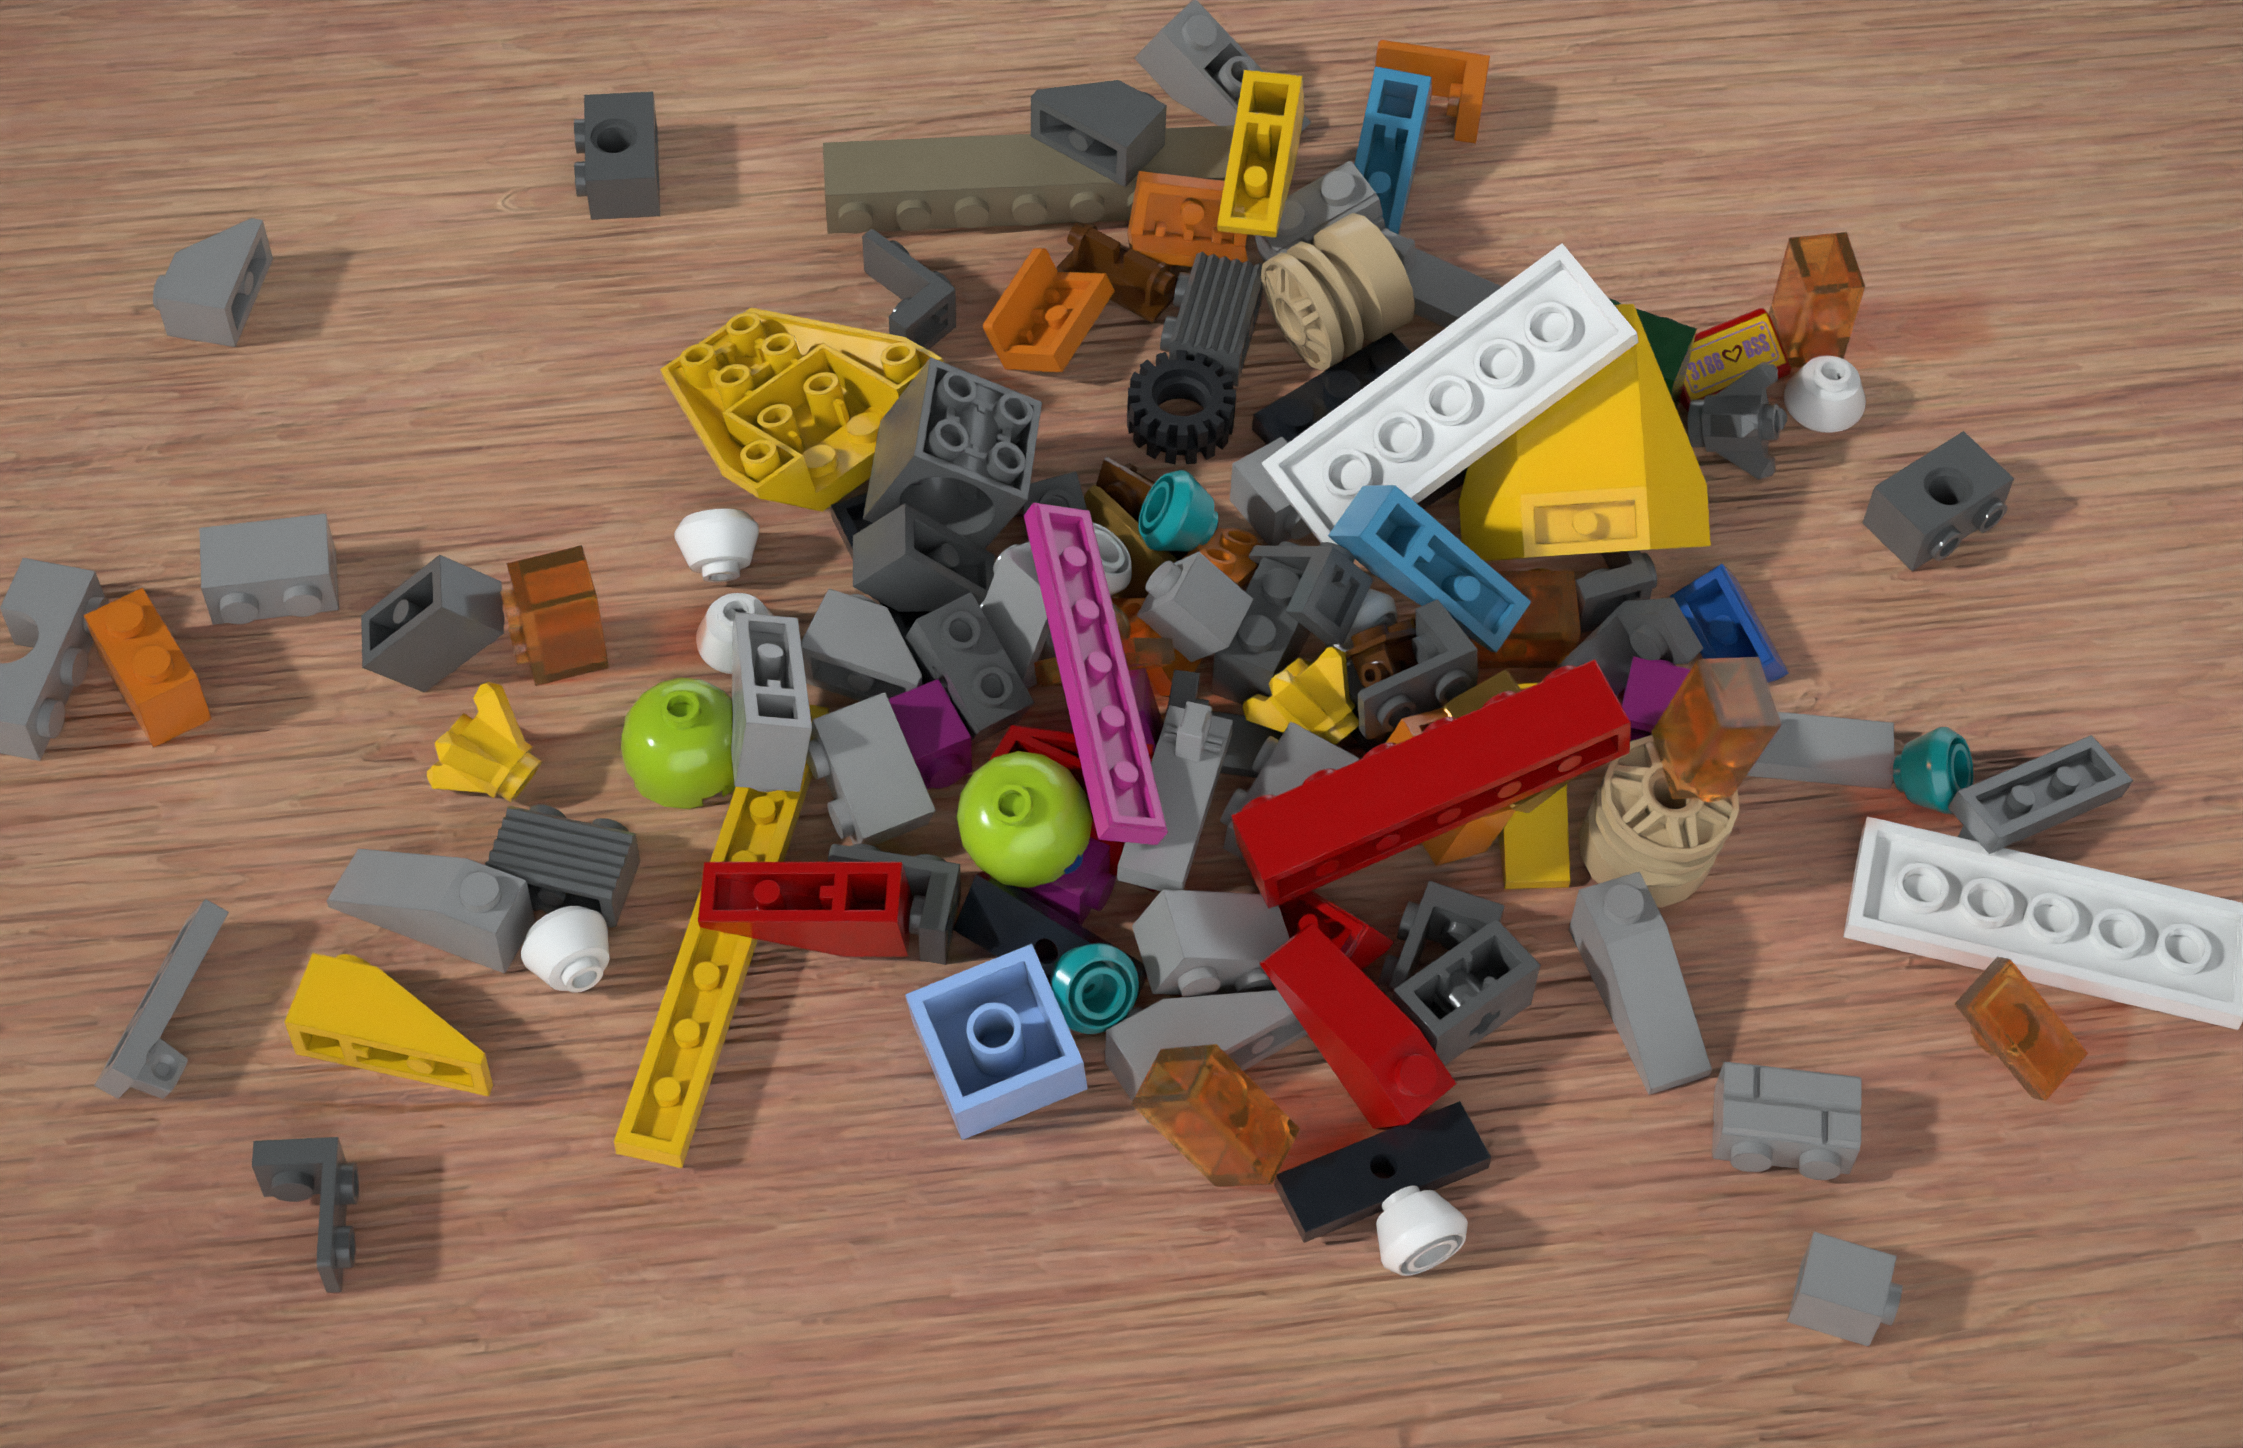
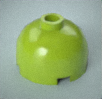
(680, 743)
(1024, 819)

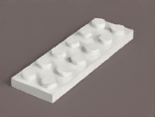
(1456, 393)
(2052, 919)

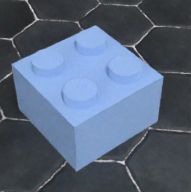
(997, 1041)

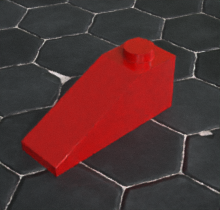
(811, 905)
(1358, 1030)

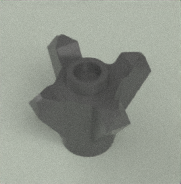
(1740, 422)

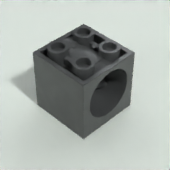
(955, 452)

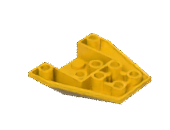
(792, 402)
(1592, 472)

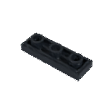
(1008, 918)
(1342, 1183)

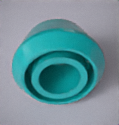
(1177, 514)
(1934, 769)
(1094, 987)

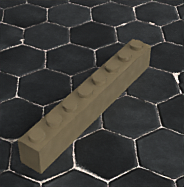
(993, 181)

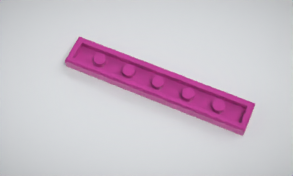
(1095, 676)

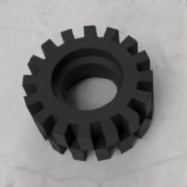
(1186, 381)

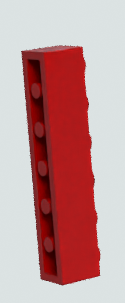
(1431, 782)

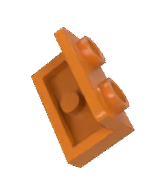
(1179, 218)
(1045, 314)

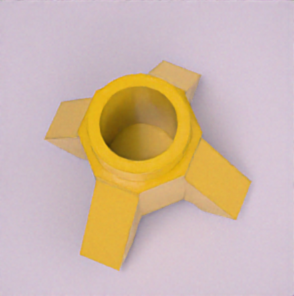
(1309, 696)
(485, 751)

